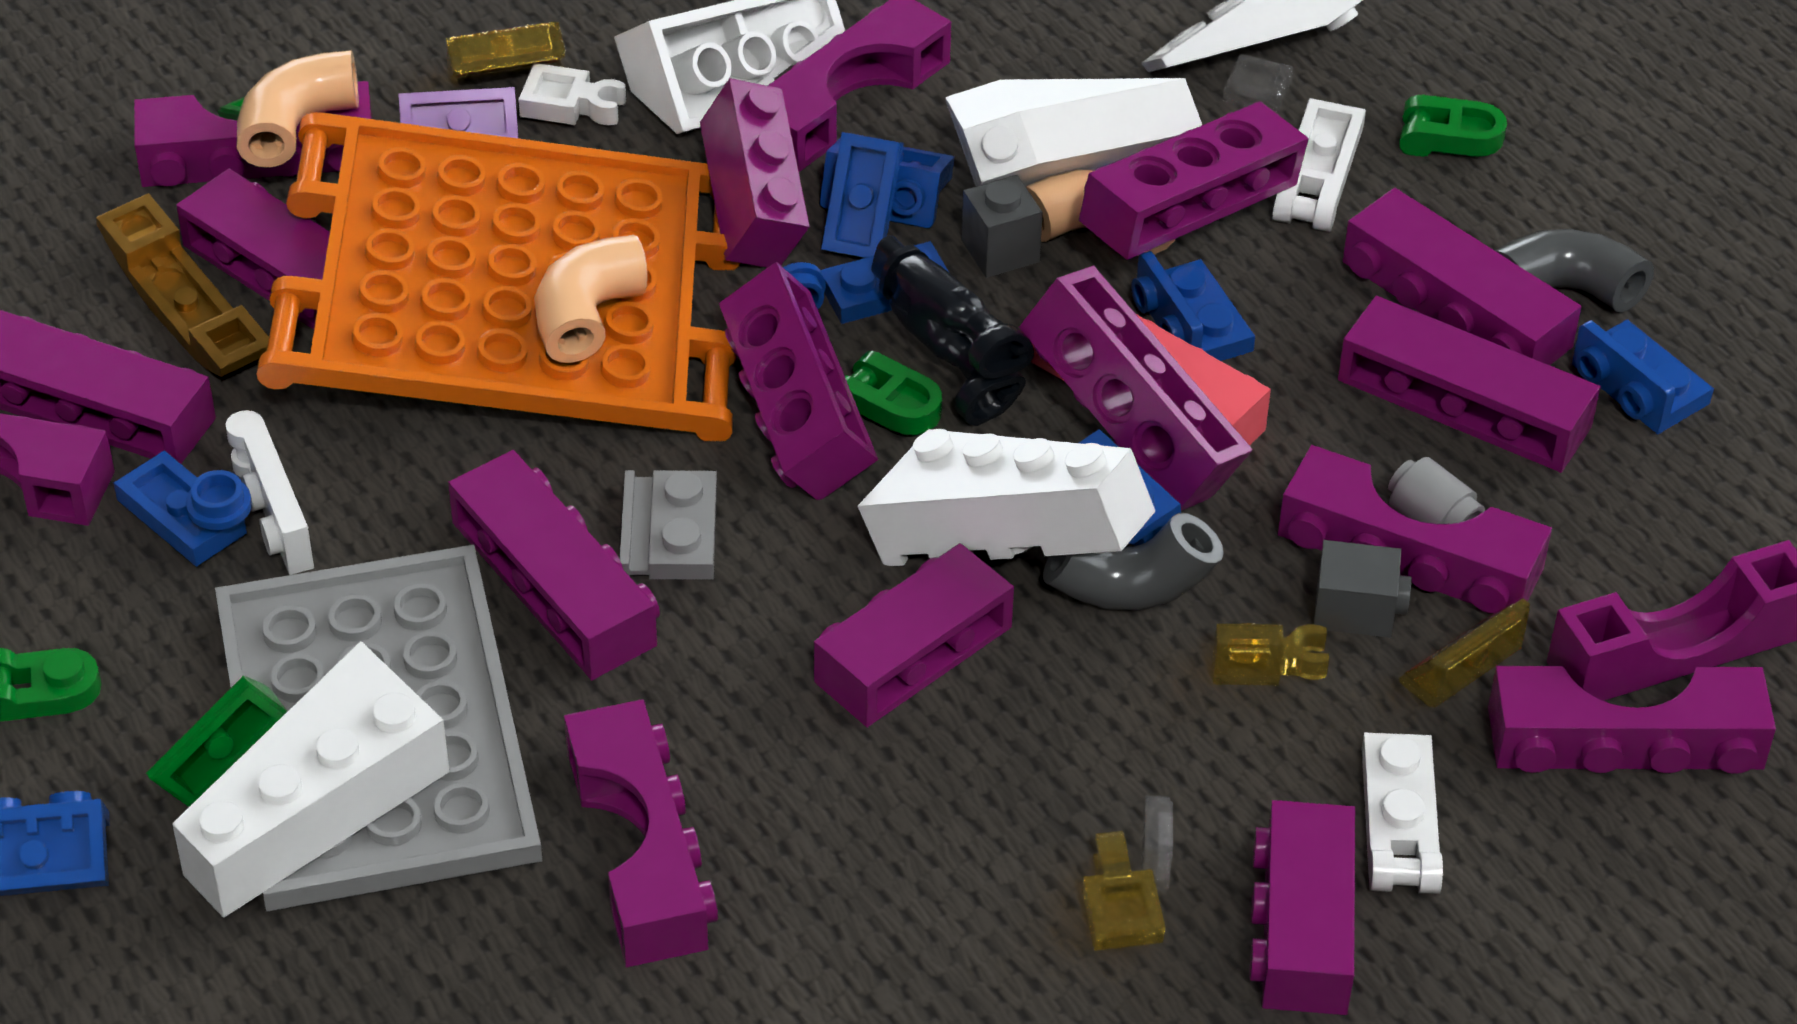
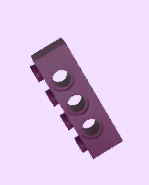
(1192, 179)
(796, 383)
(1134, 386)

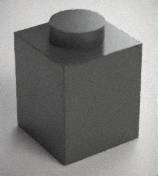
(1001, 226)
(1360, 588)

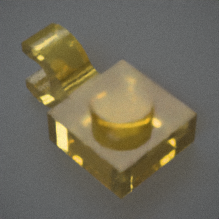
(1261, 653)
(1121, 902)

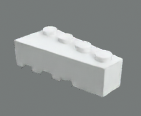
(1006, 498)
(311, 781)

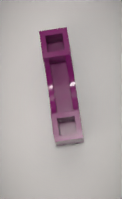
(890, 46)
(187, 144)
(56, 466)
(1478, 560)
(1735, 616)
(1552, 723)
(655, 893)

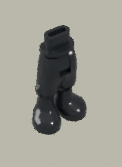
(955, 329)

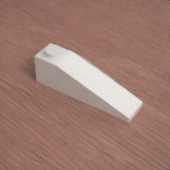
(1248, 23)
(688, 57)
(1065, 123)

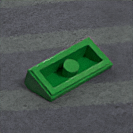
(217, 740)

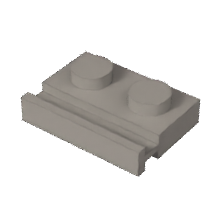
(669, 524)

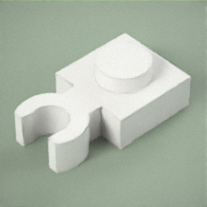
(565, 93)

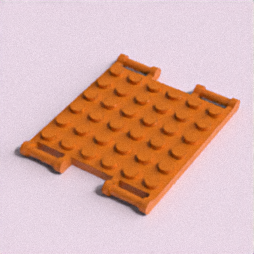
(442, 262)

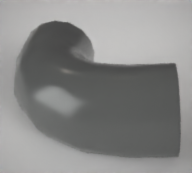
(1584, 263)
(1140, 574)

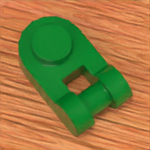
(1451, 126)
(895, 394)
(59, 679)

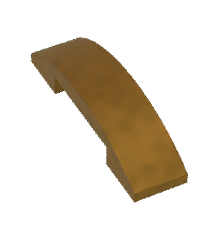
(178, 290)

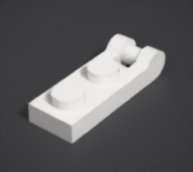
(1327, 160)
(262, 472)
(1401, 812)

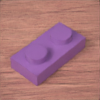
(471, 110)

